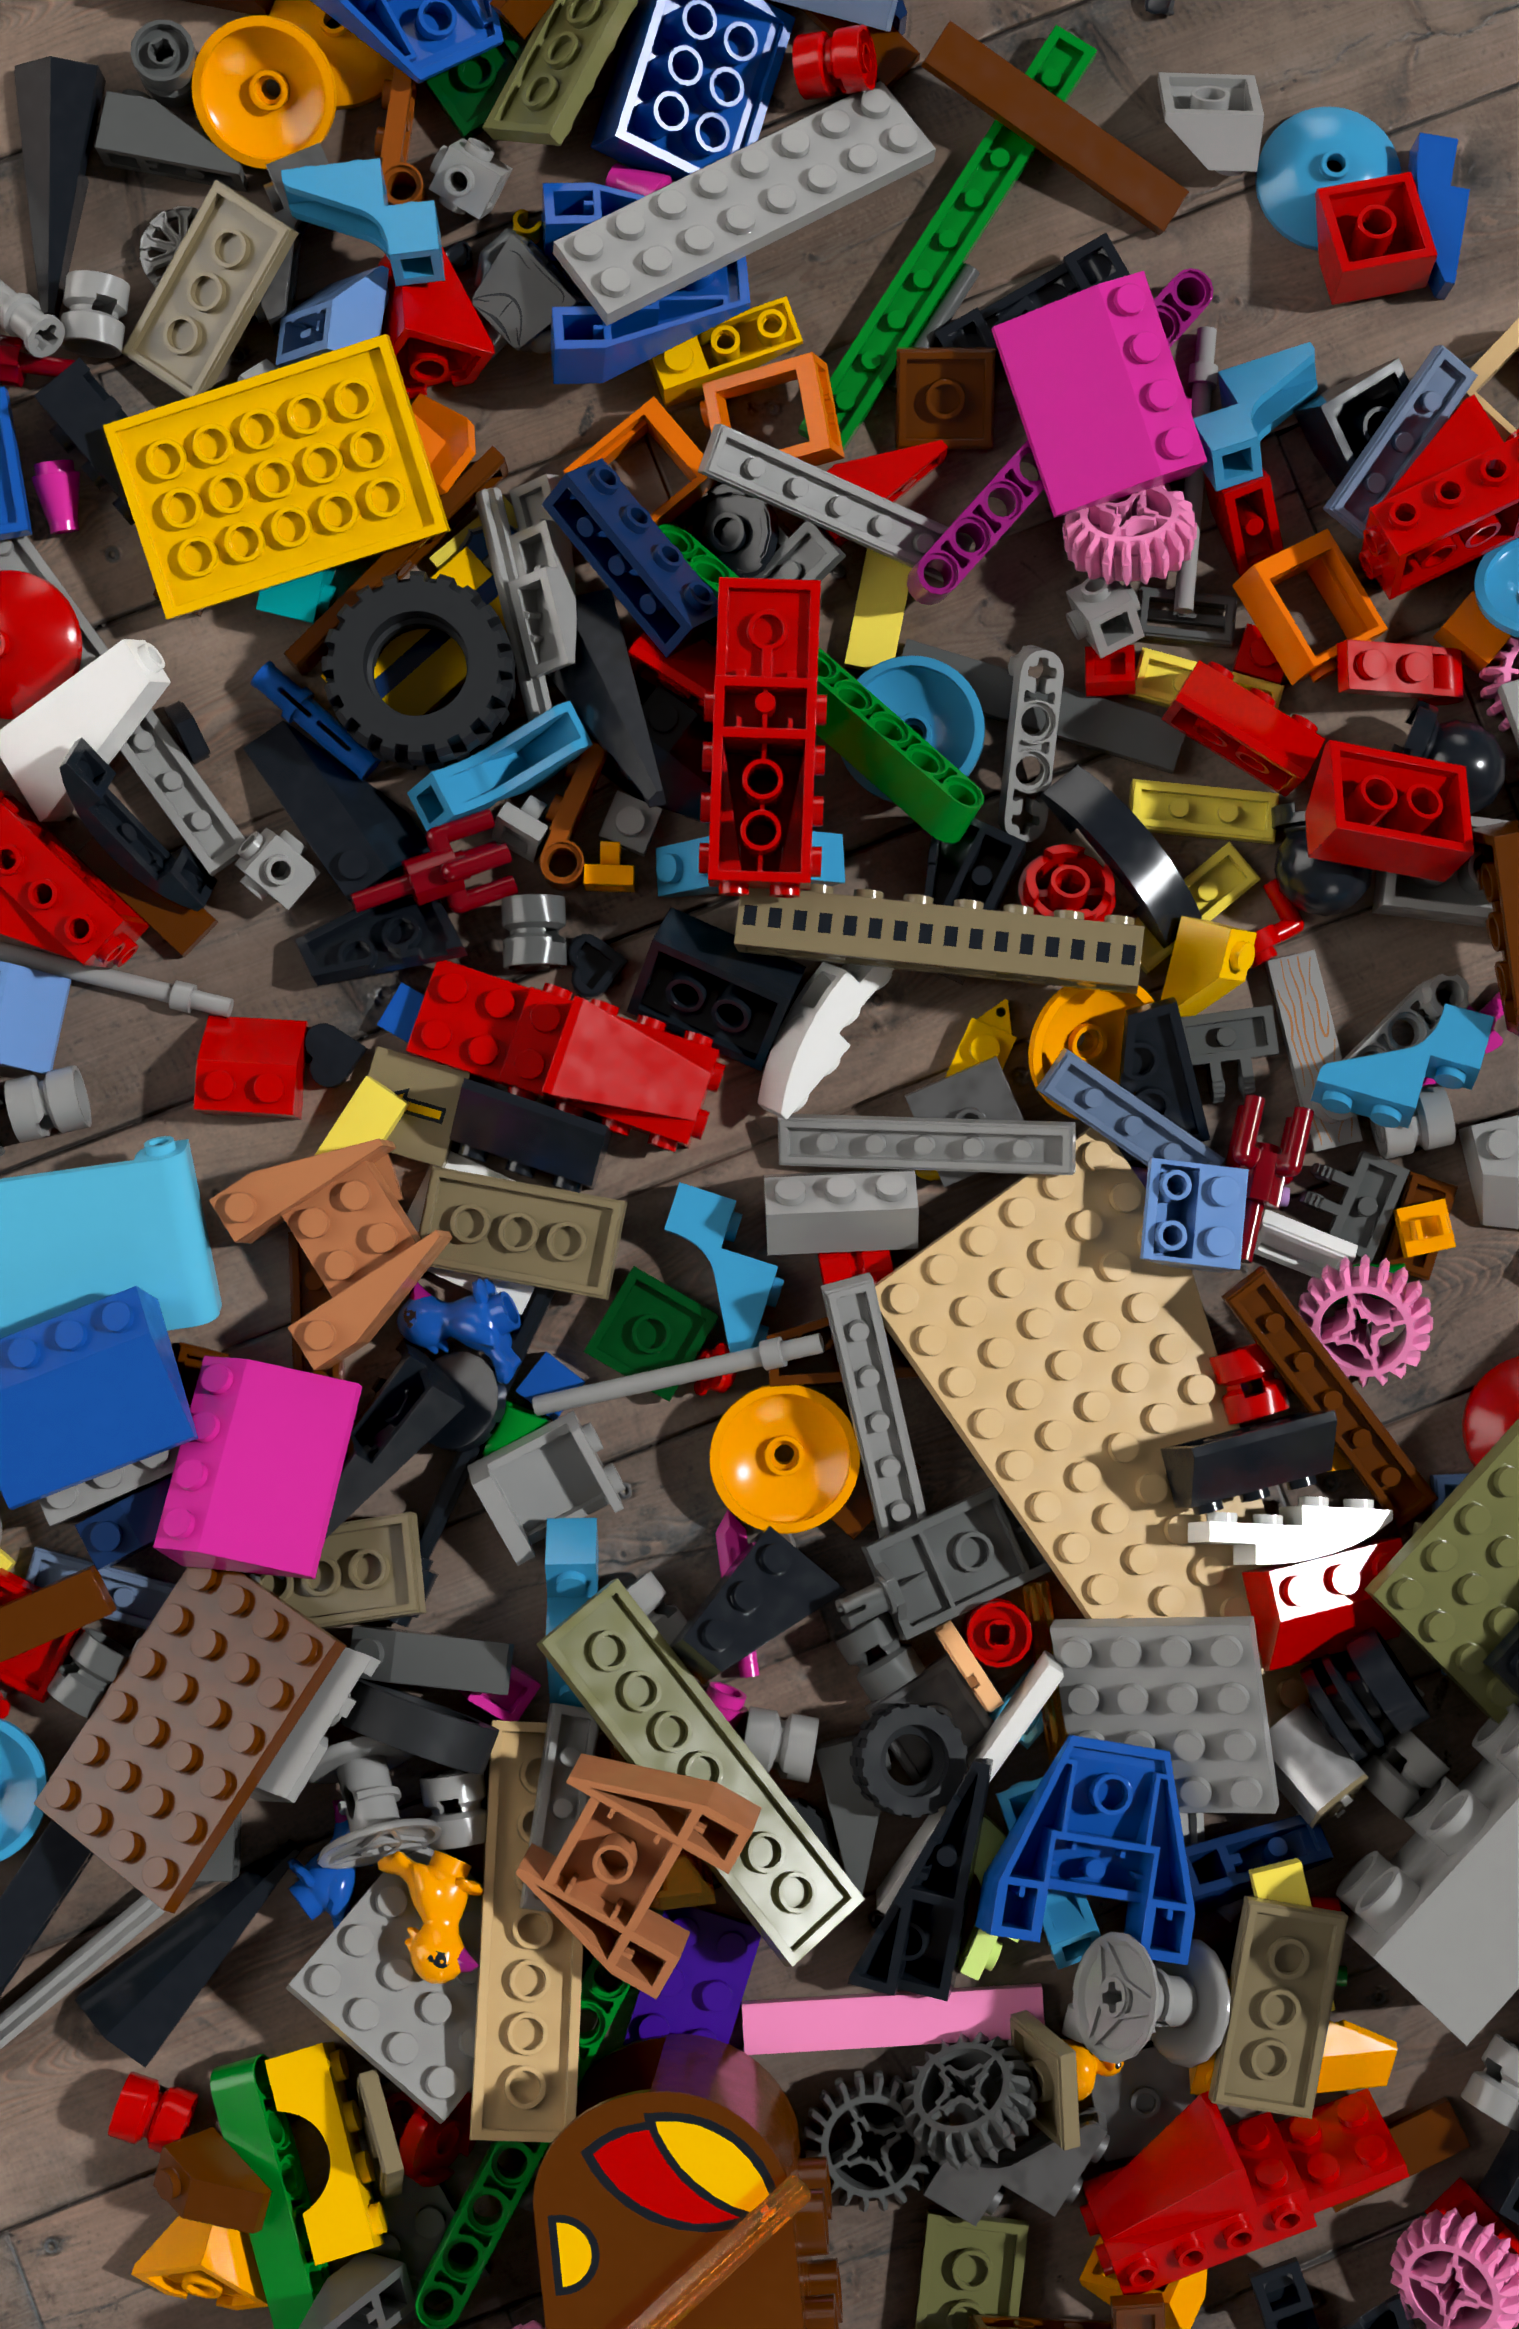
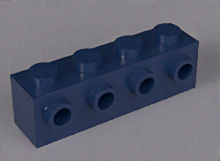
(633, 556)

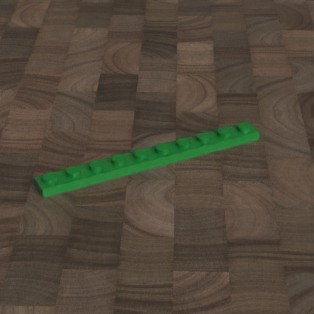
(946, 243)

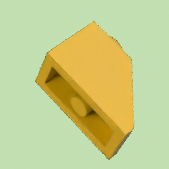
(1207, 963)

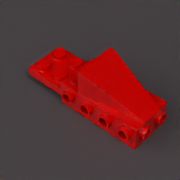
(1446, 506)
(764, 739)
(56, 898)
(569, 1053)
(1226, 2191)

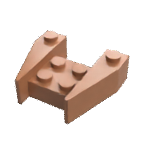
(348, 1232)
(622, 1856)

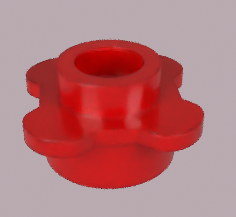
(720, 1383)

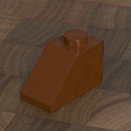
(211, 2183)

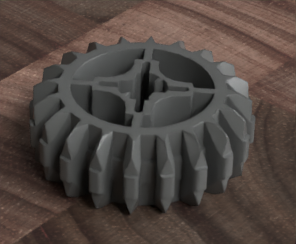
(969, 2101)
(852, 2153)

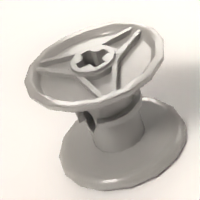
(370, 1805)
(1129, 1999)

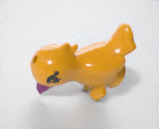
(440, 1898)

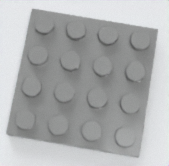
(1179, 1690)
(381, 2007)

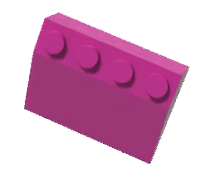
(1099, 395)
(262, 1470)

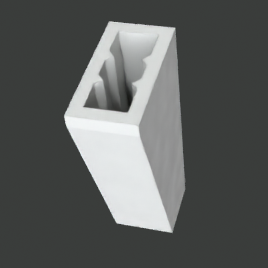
(98, 704)

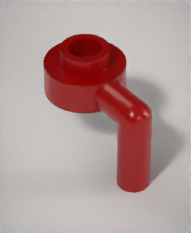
(1273, 934)

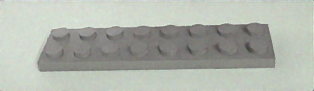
(743, 202)

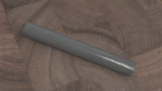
(944, 311)

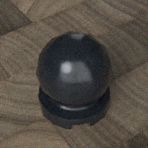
(1458, 744)
(1308, 882)

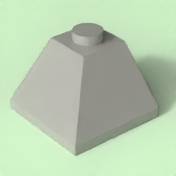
(1215, 118)

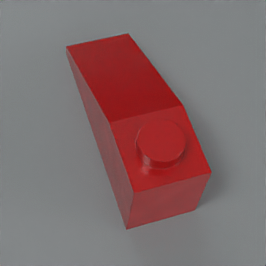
(890, 472)

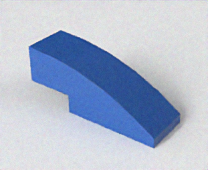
(1444, 205)

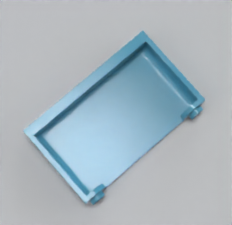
(103, 1231)

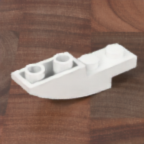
(810, 1036)
(1294, 1534)

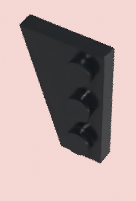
(380, 941)
(1159, 1067)

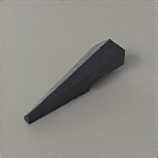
(57, 126)
(606, 692)
(925, 1924)

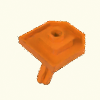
(446, 439)

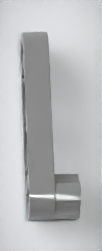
(1023, 745)
(1380, 1038)

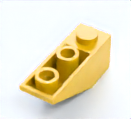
(726, 350)

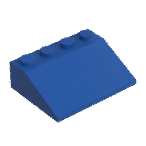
(692, 83)
(88, 1396)

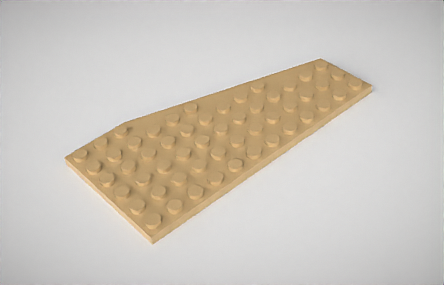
(1068, 1381)

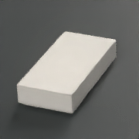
(1300, 1245)

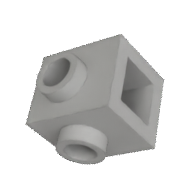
(468, 177)
(1104, 615)
(289, 875)

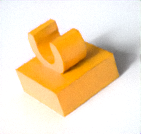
(609, 874)
(1424, 1228)

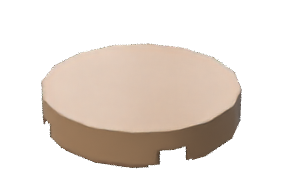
(968, 1666)

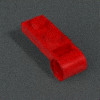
(1400, 671)

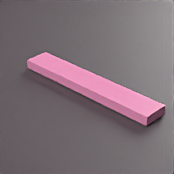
(884, 2019)

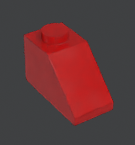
(1246, 520)

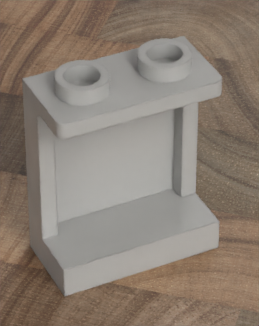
(544, 1477)

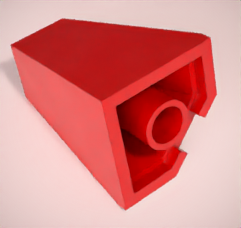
(435, 332)

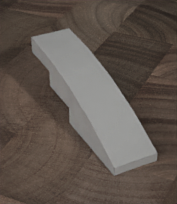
(546, 582)

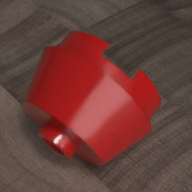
(1068, 881)

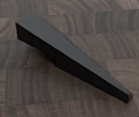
(393, 1428)
(154, 1988)

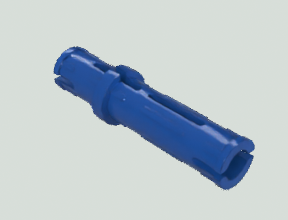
(274, 682)

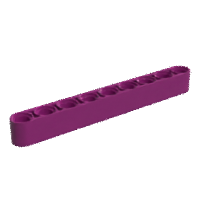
(1013, 487)

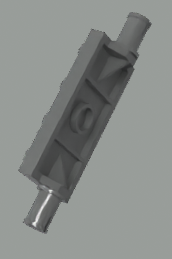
(945, 1565)

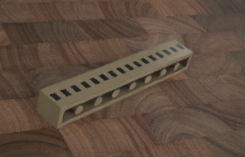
(943, 937)

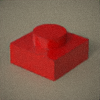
(1256, 658)
(1110, 674)

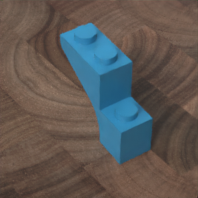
(355, 202)
(1253, 403)
(504, 769)
(679, 866)
(1390, 1082)
(741, 1281)
(570, 1582)
(1067, 1915)

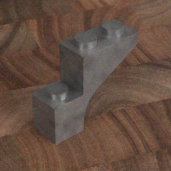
(281, 293)
(1035, 2171)

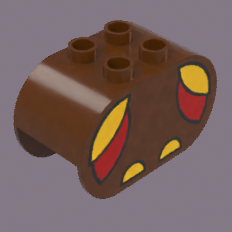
(660, 2167)

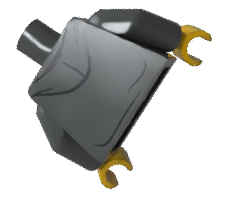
(519, 288)

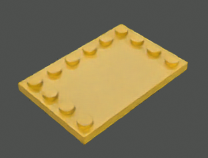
(277, 477)

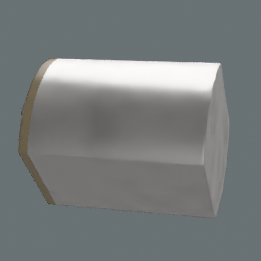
(1313, 1767)

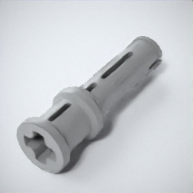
(24, 319)

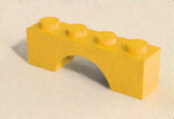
(345, 2214)

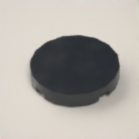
(735, 529)
(482, 1398)

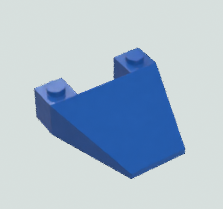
(420, 34)
(582, 343)
(1098, 1828)

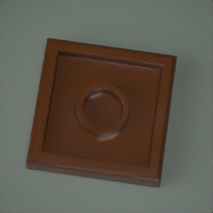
(945, 396)

